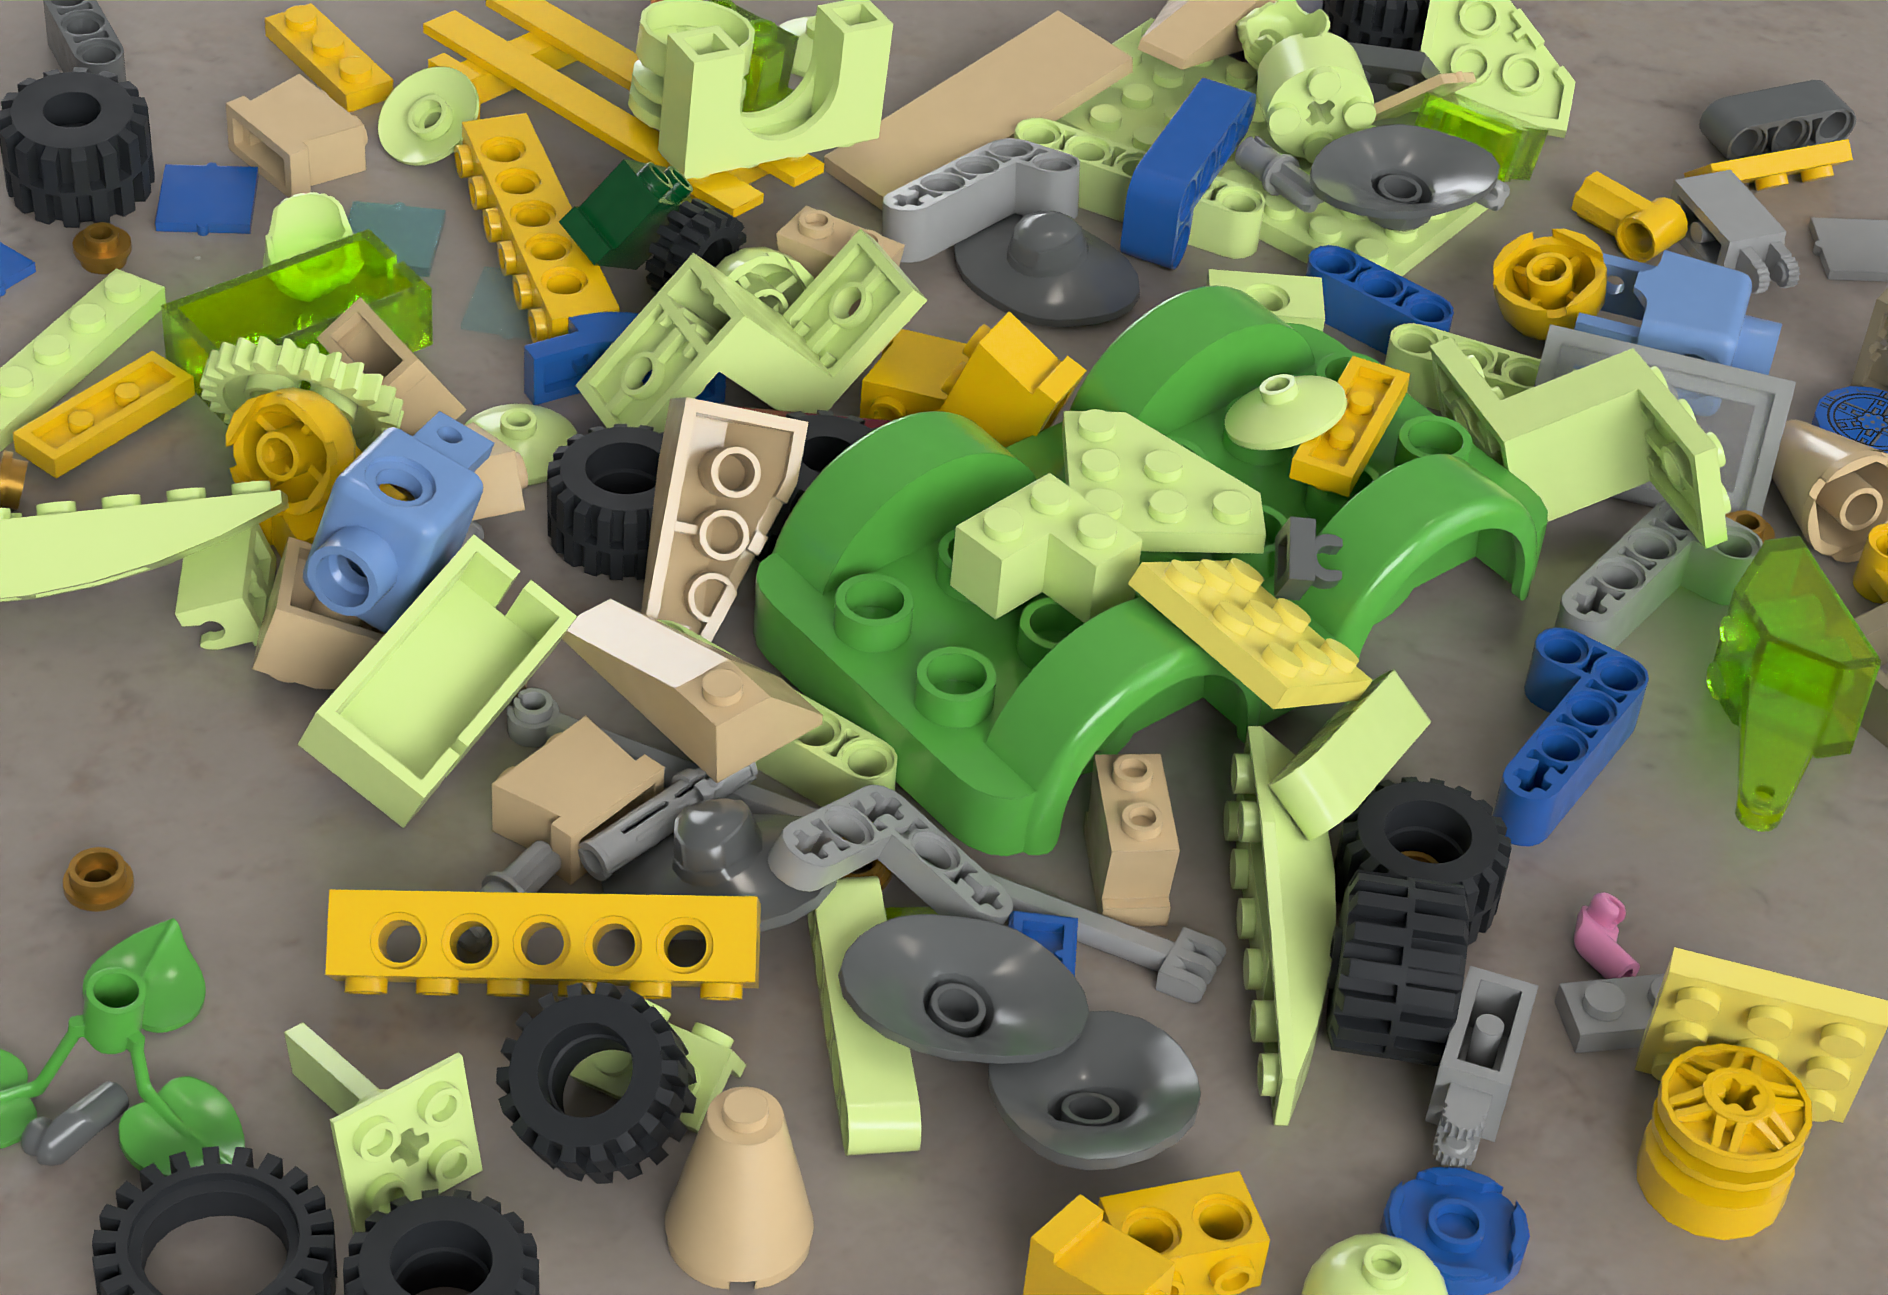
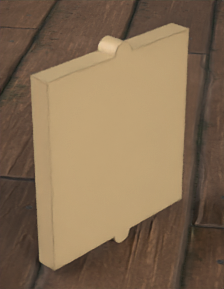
(1413, 97)

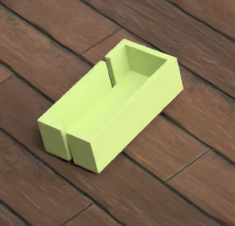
(435, 682)

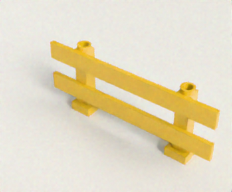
(560, 39)

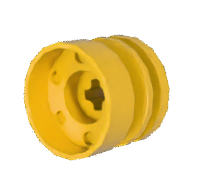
(1723, 1141)

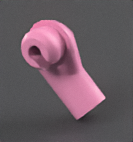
(1597, 937)

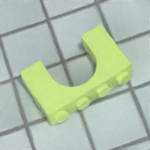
(830, 108)

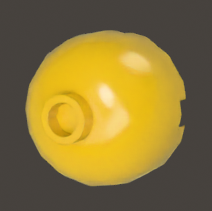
(1549, 281)
(294, 443)

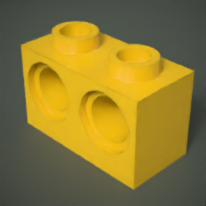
(1201, 1226)

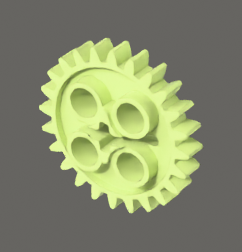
(253, 370)

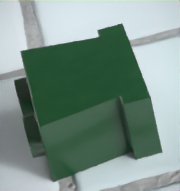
(625, 212)

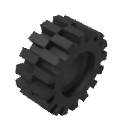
(696, 230)

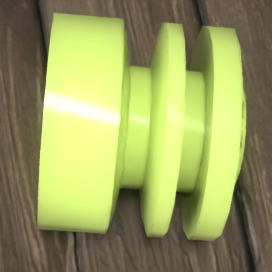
(674, 17)

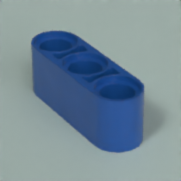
(1372, 300)

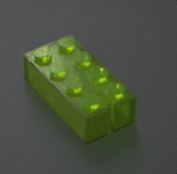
(299, 302)

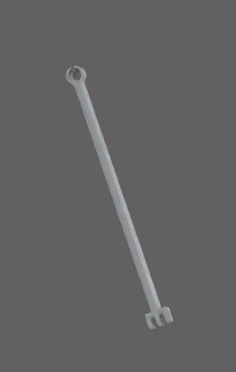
(1181, 965)

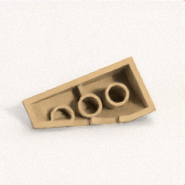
(1196, 30)
(713, 504)
(305, 638)
(694, 693)

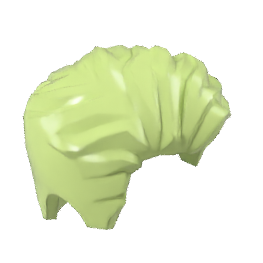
(1275, 22)
(303, 225)

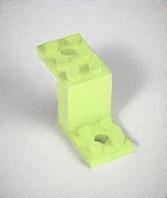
(714, 325)
(1592, 436)

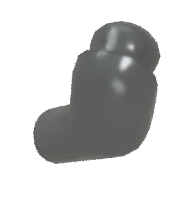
(60, 1139)

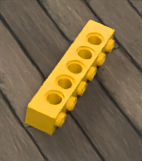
(522, 214)
(366, 918)

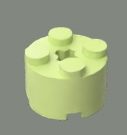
(1313, 93)

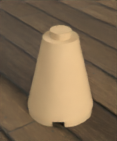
(1832, 488)
(740, 1196)

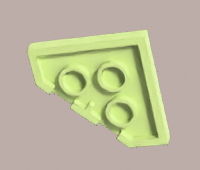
(1506, 58)
(1159, 486)

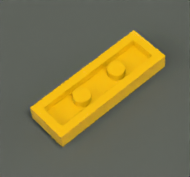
(328, 57)
(1772, 169)
(103, 414)
(1341, 453)

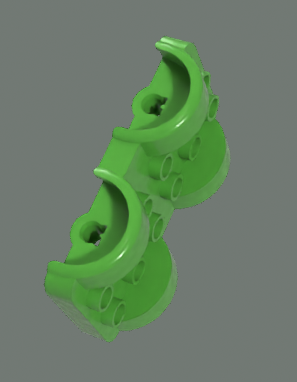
(1015, 707)

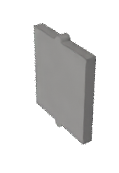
(1851, 248)

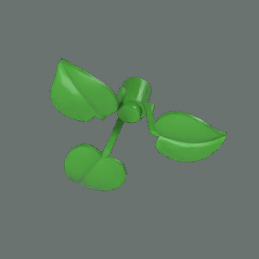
(136, 986)

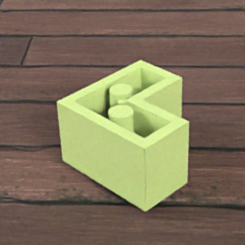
(1049, 544)

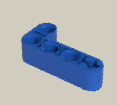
(1181, 170)
(1593, 712)

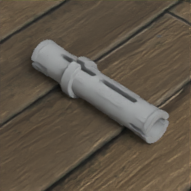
(654, 819)

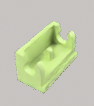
(228, 586)

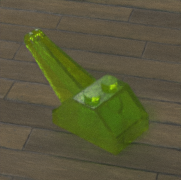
(1789, 676)

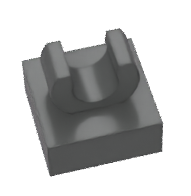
(1297, 561)

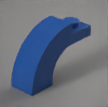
(560, 362)

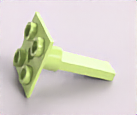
(393, 1137)

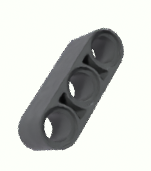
(83, 37)
(1777, 119)

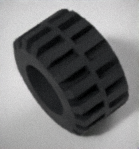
(1379, 22)
(604, 499)
(1433, 821)
(563, 1038)
(442, 1245)

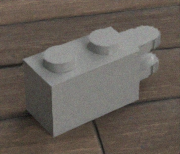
(1734, 229)
(1478, 1064)

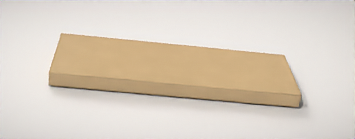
(1030, 76)

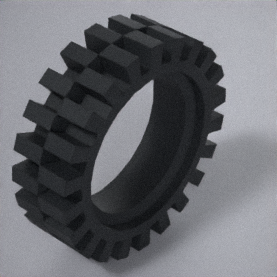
(214, 1190)

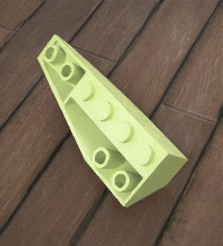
(90, 548)
(1285, 916)

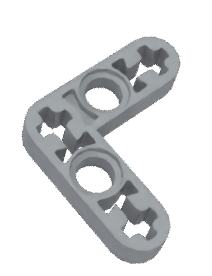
(897, 840)

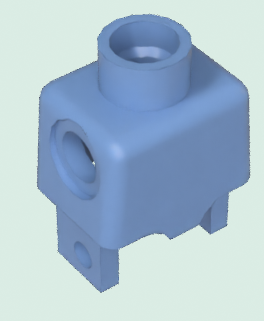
(1686, 311)
(383, 551)

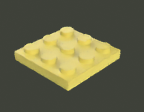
(1252, 632)
(1807, 1026)

